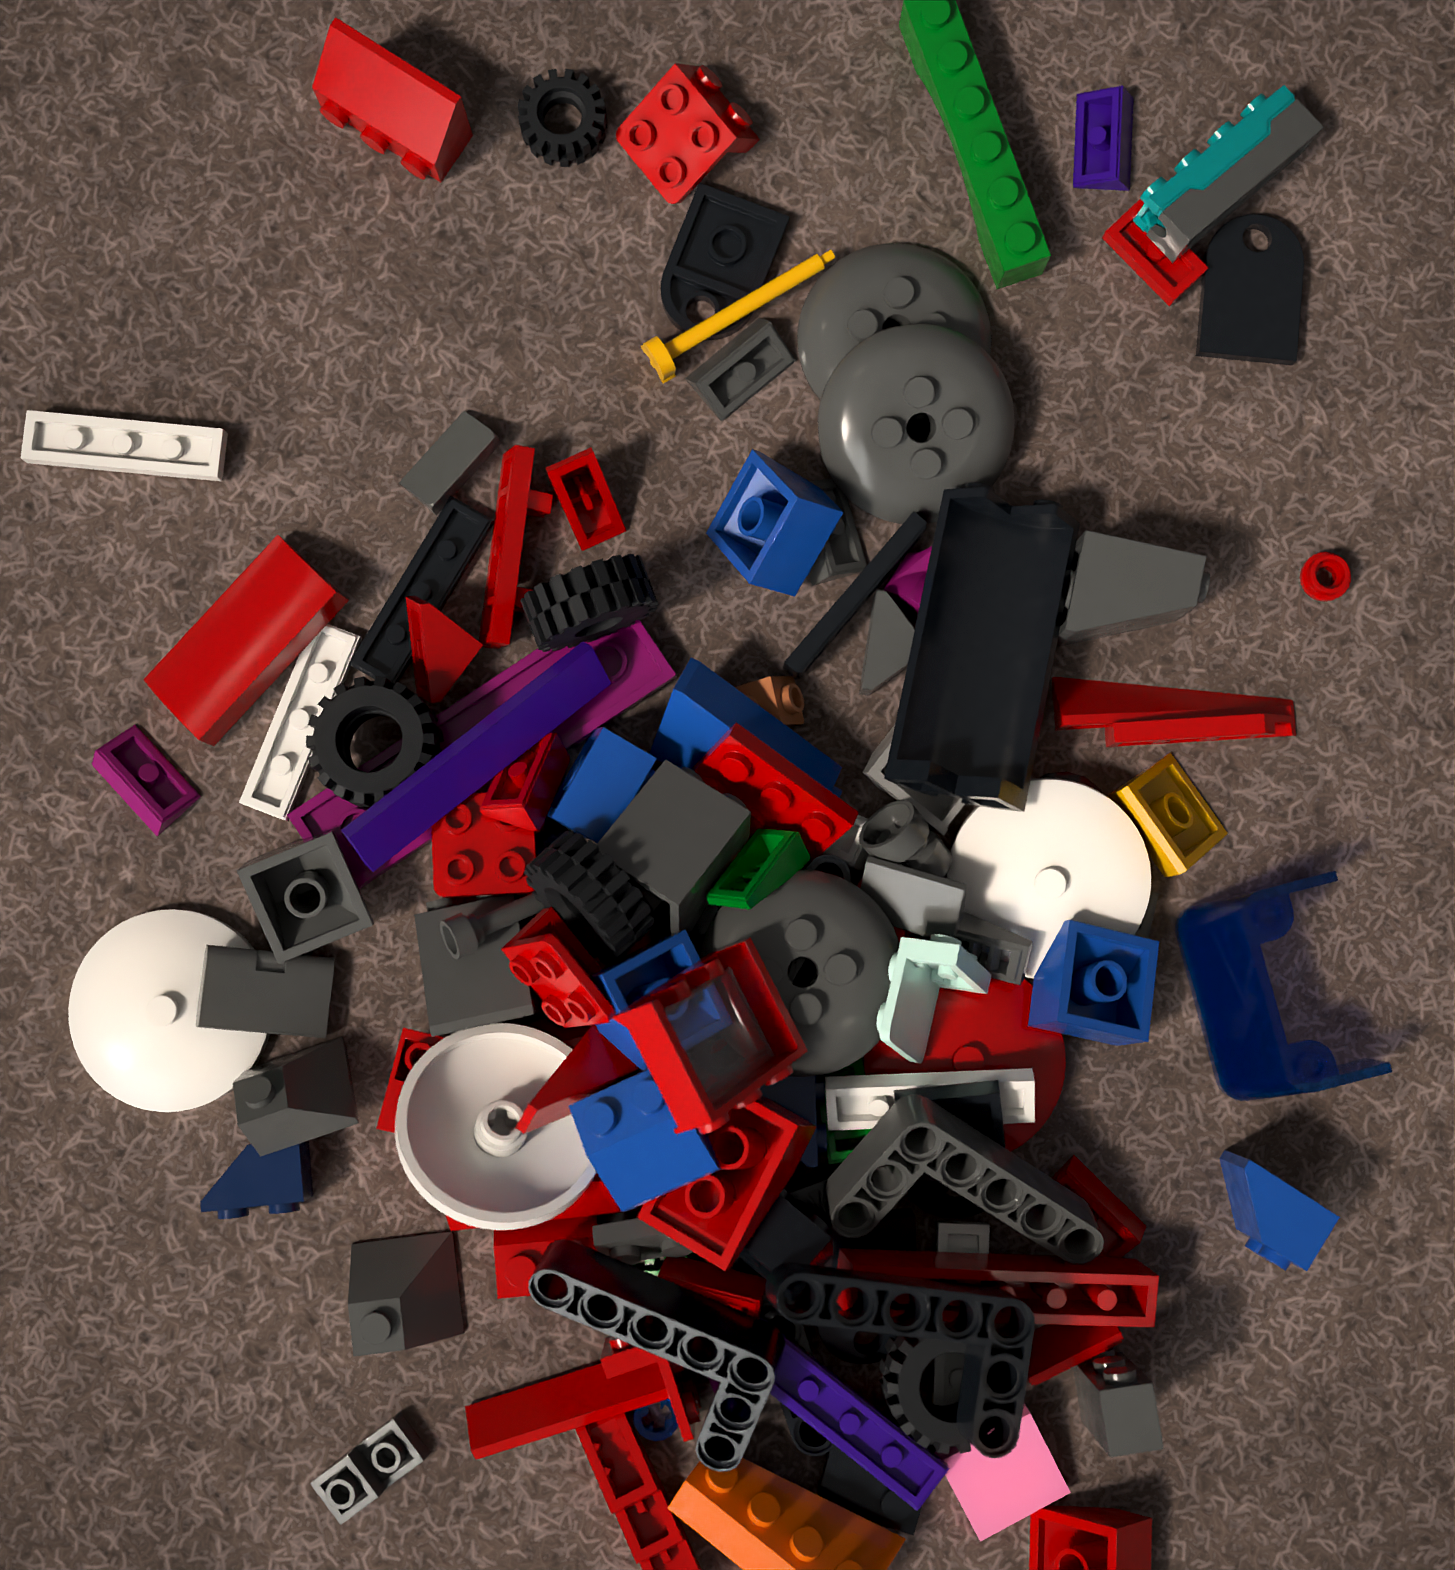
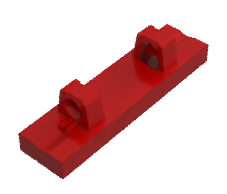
(513, 505)

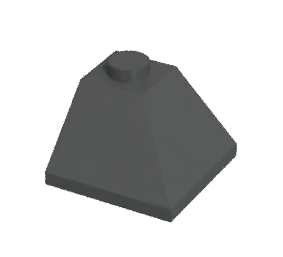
(304, 895)
(296, 1097)
(403, 1293)

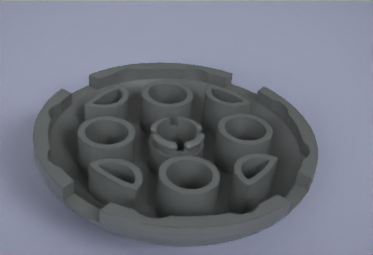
(883, 289)
(877, 393)
(849, 946)

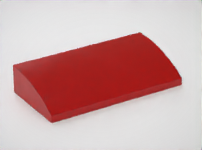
(244, 641)

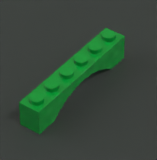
(994, 185)

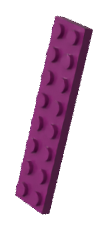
(635, 673)

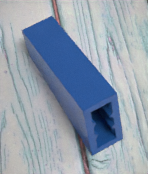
(708, 706)

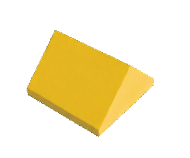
(1169, 816)

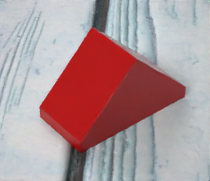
(585, 499)
(438, 649)

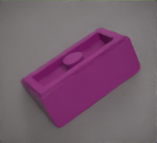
(144, 779)

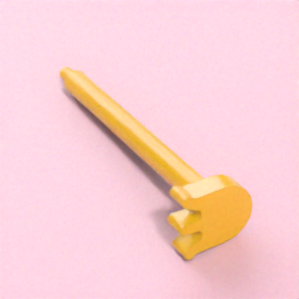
(662, 354)

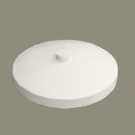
(1052, 864)
(139, 1008)
(462, 1137)

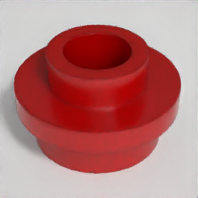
(1340, 576)

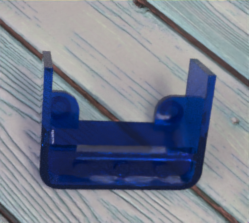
(1238, 1002)

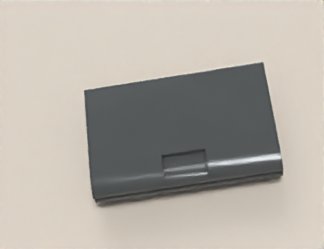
(256, 994)

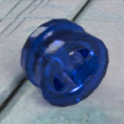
(649, 1431)

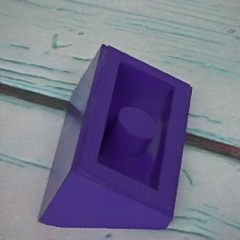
(1103, 139)

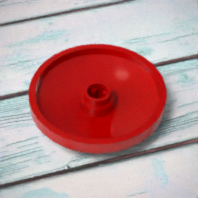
(987, 1034)

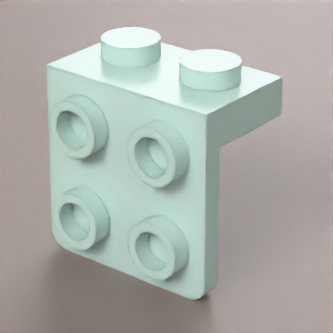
(915, 980)

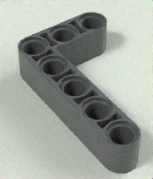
(1021, 1197)

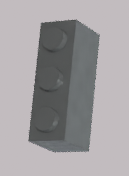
(1118, 1404)

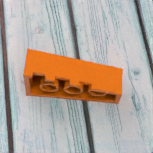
(777, 1524)

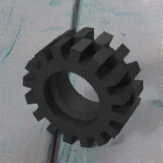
(553, 92)

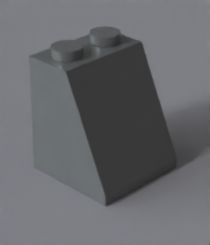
(1128, 587)
(677, 844)
(477, 986)

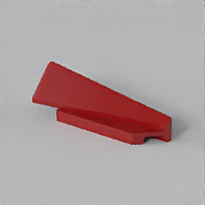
(1167, 715)

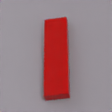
(559, 1406)

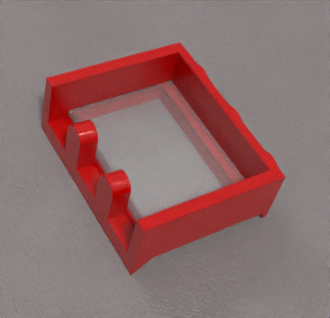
(714, 1036)

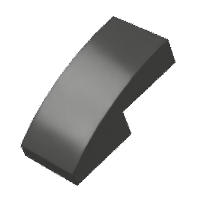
(370, 1468)

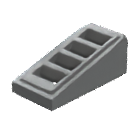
(980, 933)

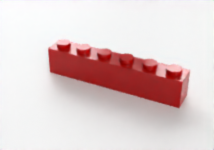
(1057, 1291)

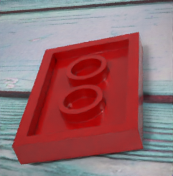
(775, 790)

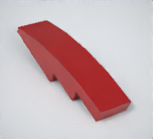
(636, 1495)

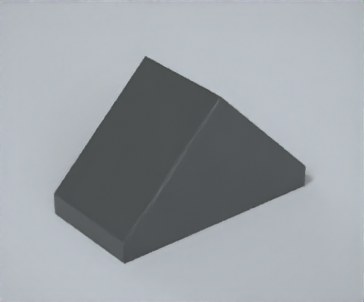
(887, 644)

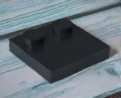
(861, 1493)

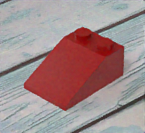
(723, 1209)

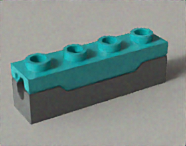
(1227, 172)

